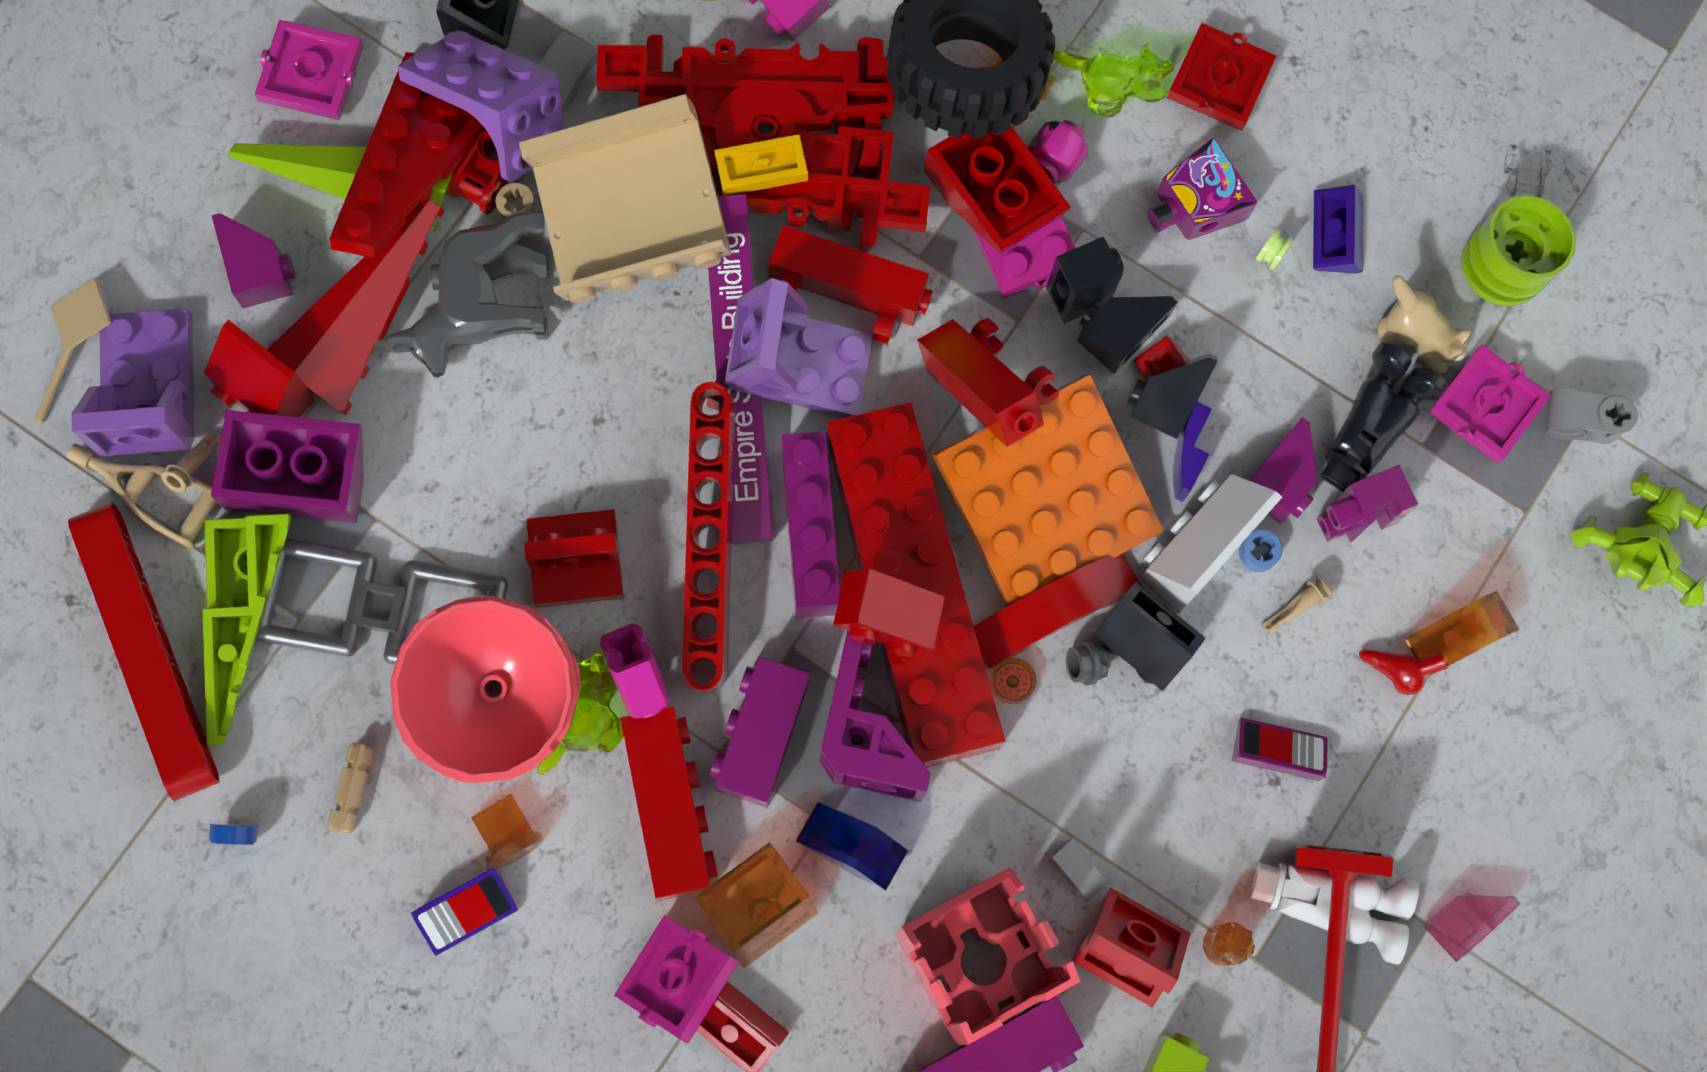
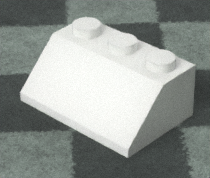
(1207, 539)

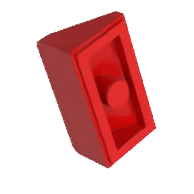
(741, 1029)

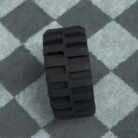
(965, 97)

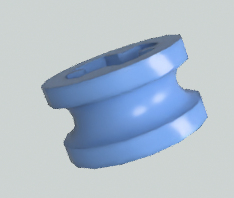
(1272, 555)

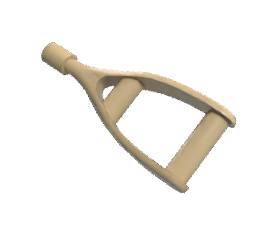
(135, 487)

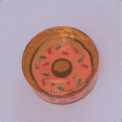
(1013, 680)

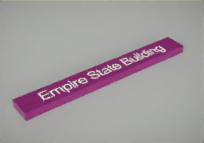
(727, 283)

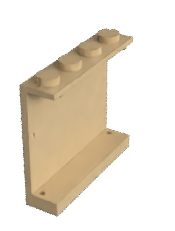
(628, 199)

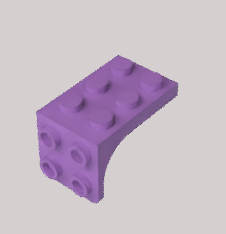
(498, 88)

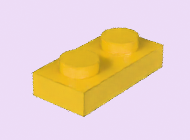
(761, 165)

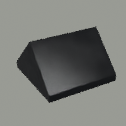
(482, 19)

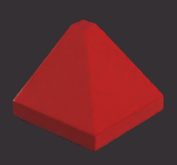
(1160, 356)

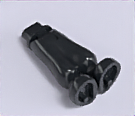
(1379, 416)

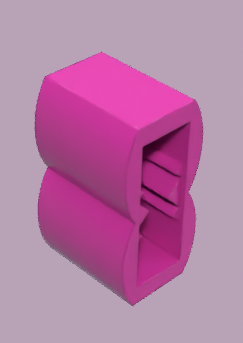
(635, 671)

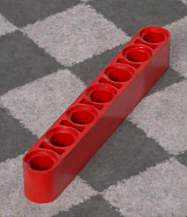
(703, 515)
(143, 651)

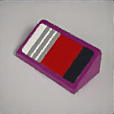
(1281, 749)

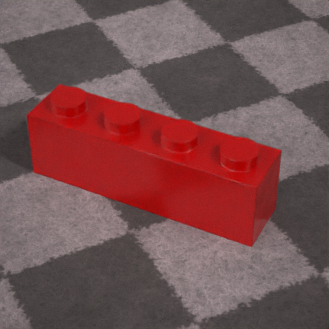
(666, 804)

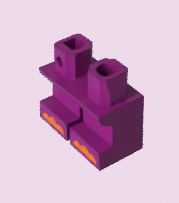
(1377, 497)

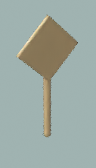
(77, 319)

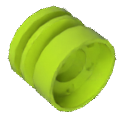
(1518, 250)

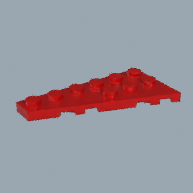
(407, 154)

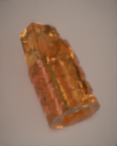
(1228, 944)

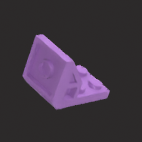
(794, 356)
(143, 386)

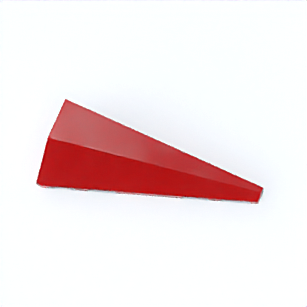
(340, 330)

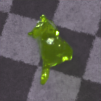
(1114, 78)
(594, 722)

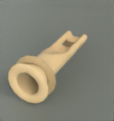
(179, 476)
(1300, 604)

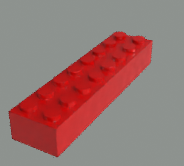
(903, 534)

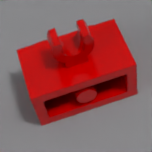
(888, 612)

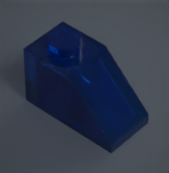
(852, 845)

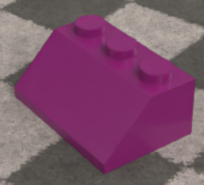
(289, 466)

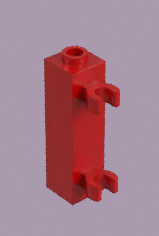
(851, 278)
(983, 383)

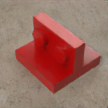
(574, 558)
(1133, 948)

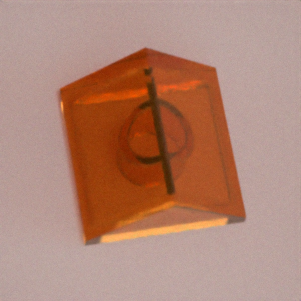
(757, 904)

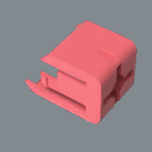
(993, 917)

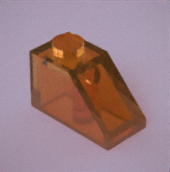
(1465, 630)

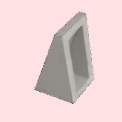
(1078, 869)

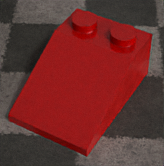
(995, 186)

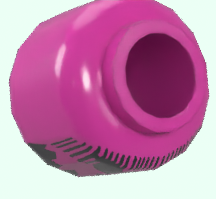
(1059, 149)

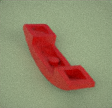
(1054, 608)

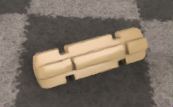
(350, 788)

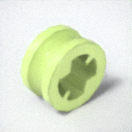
(1274, 249)

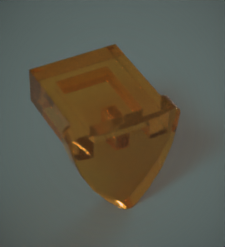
(506, 831)

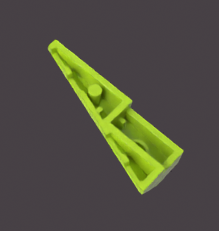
(319, 167)
(239, 578)

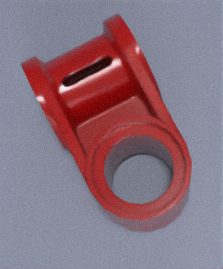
(478, 175)

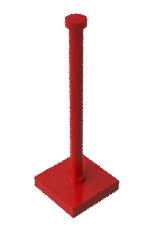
(1342, 868)

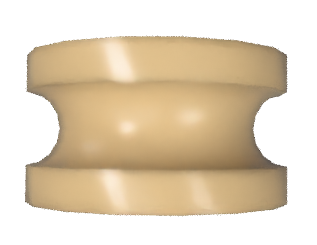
(510, 191)

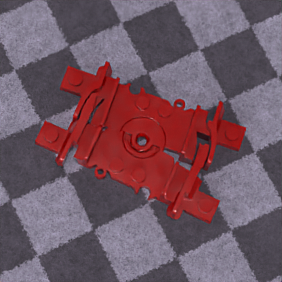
(795, 97)

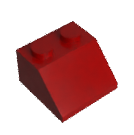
(254, 377)

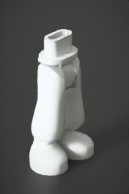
(1307, 895)

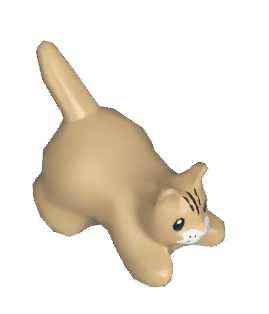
(1419, 324)

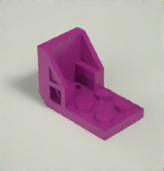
(884, 759)

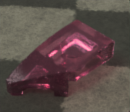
(1468, 921)

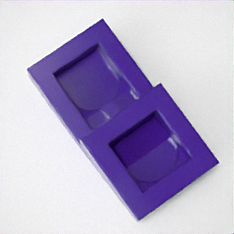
(1188, 458)

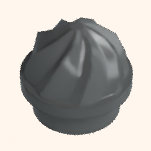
(1087, 662)

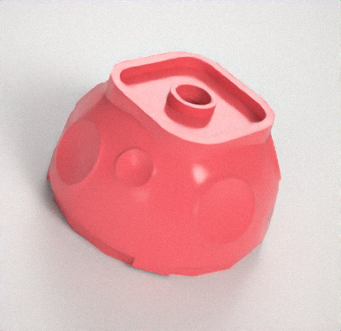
(444, 697)

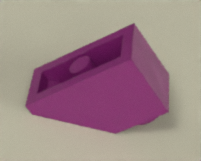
(252, 263)
(1290, 472)

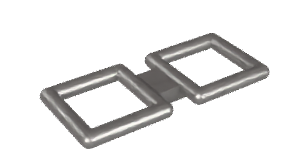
(371, 603)

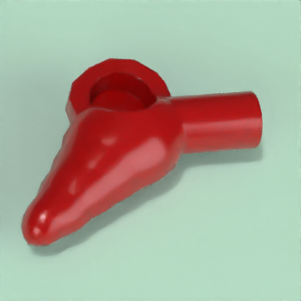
(1403, 669)

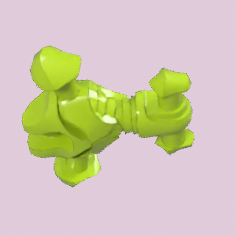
(1646, 549)

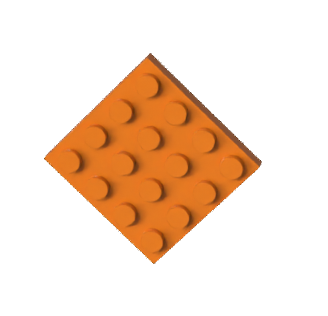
(1050, 496)

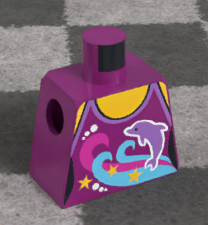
(1202, 194)

